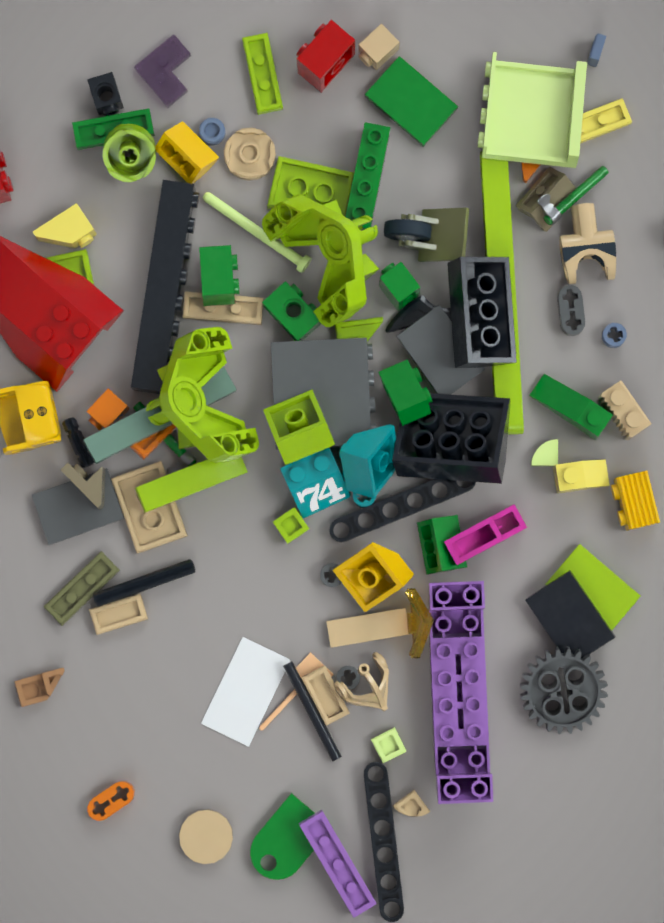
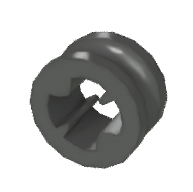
(326, 568)
(355, 681)

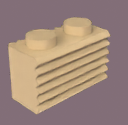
(625, 410)

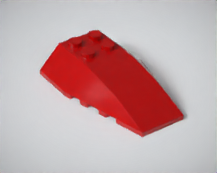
(49, 312)

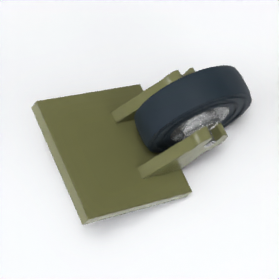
(436, 234)

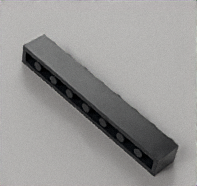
(164, 284)

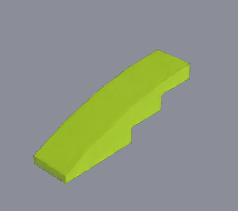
(187, 482)

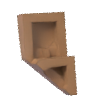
(38, 687)

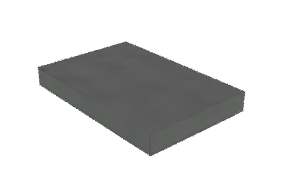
(431, 348)
(69, 513)

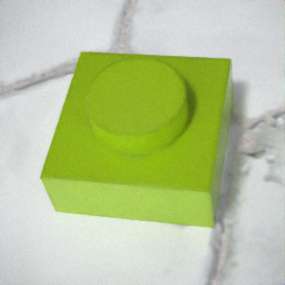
(291, 525)

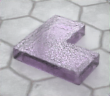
(158, 67)

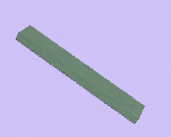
(138, 426)

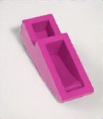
(485, 534)

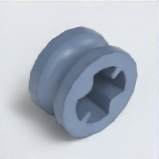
(618, 329)

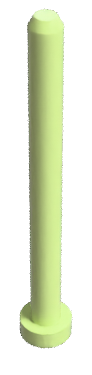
(301, 262)

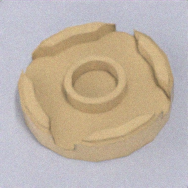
(249, 154)
(206, 836)

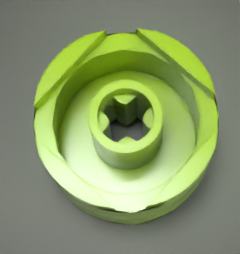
(133, 167)

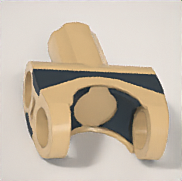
(587, 244)

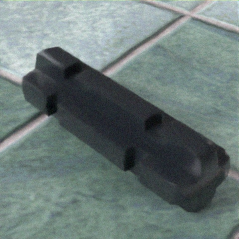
(76, 439)

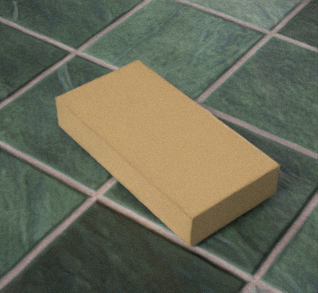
(118, 614)
(324, 696)

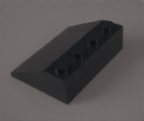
(457, 441)

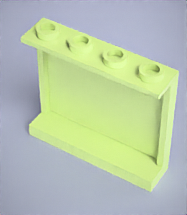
(532, 113)

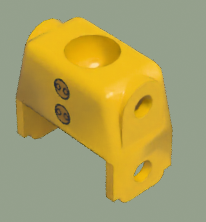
(28, 417)

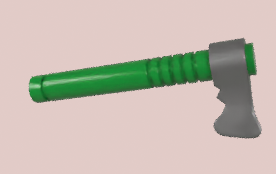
(554, 214)
(185, 459)

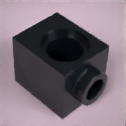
(102, 84)

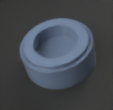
(212, 131)

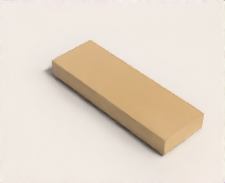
(244, 311)
(367, 627)

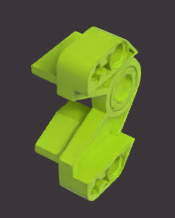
(307, 223)
(182, 400)

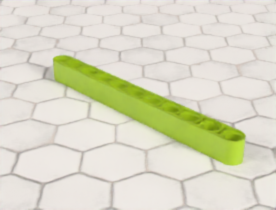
(500, 244)

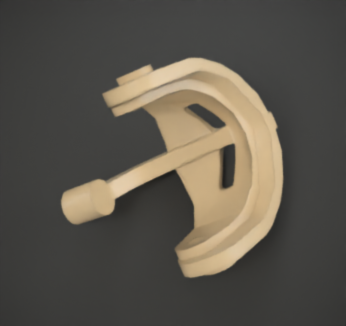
(378, 697)

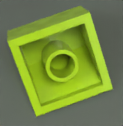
(298, 427)

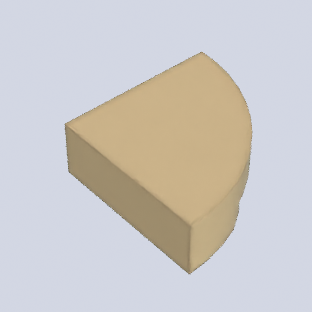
(411, 805)

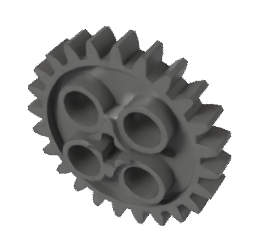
(587, 686)

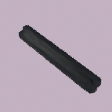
(144, 582)

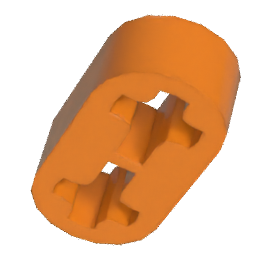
(107, 795)

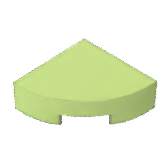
(546, 454)

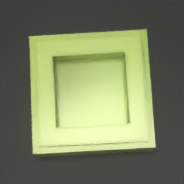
(388, 745)

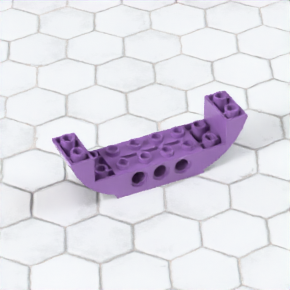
(459, 693)

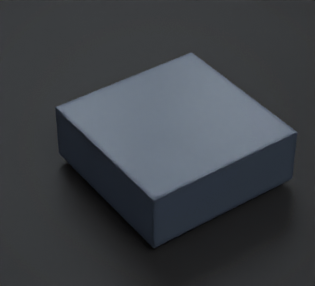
(596, 50)

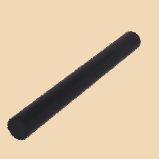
(312, 711)

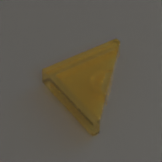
(418, 622)

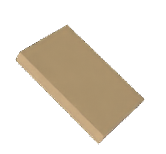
(153, 527)

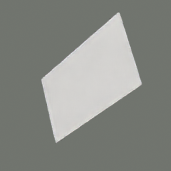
(245, 691)

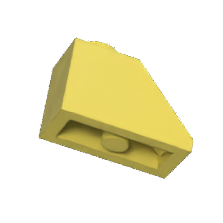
(67, 229)
(580, 475)

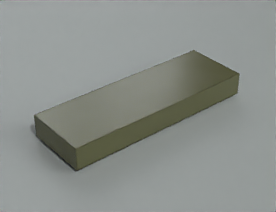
(81, 588)

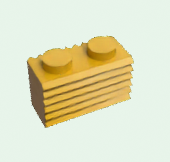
(635, 501)

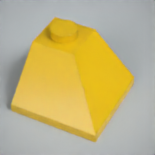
(373, 575)

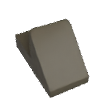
(92, 488)

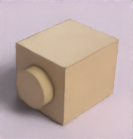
(378, 47)

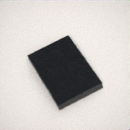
(570, 616)

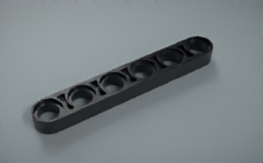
(404, 509)
(380, 841)

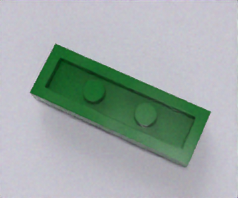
(94, 131)

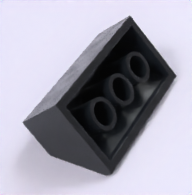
(481, 312)

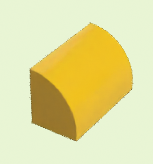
(186, 152)

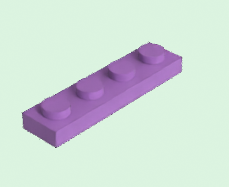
(337, 863)

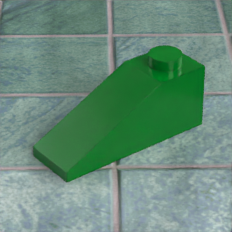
(571, 406)

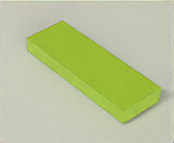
(262, 73)

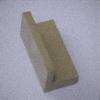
(552, 183)

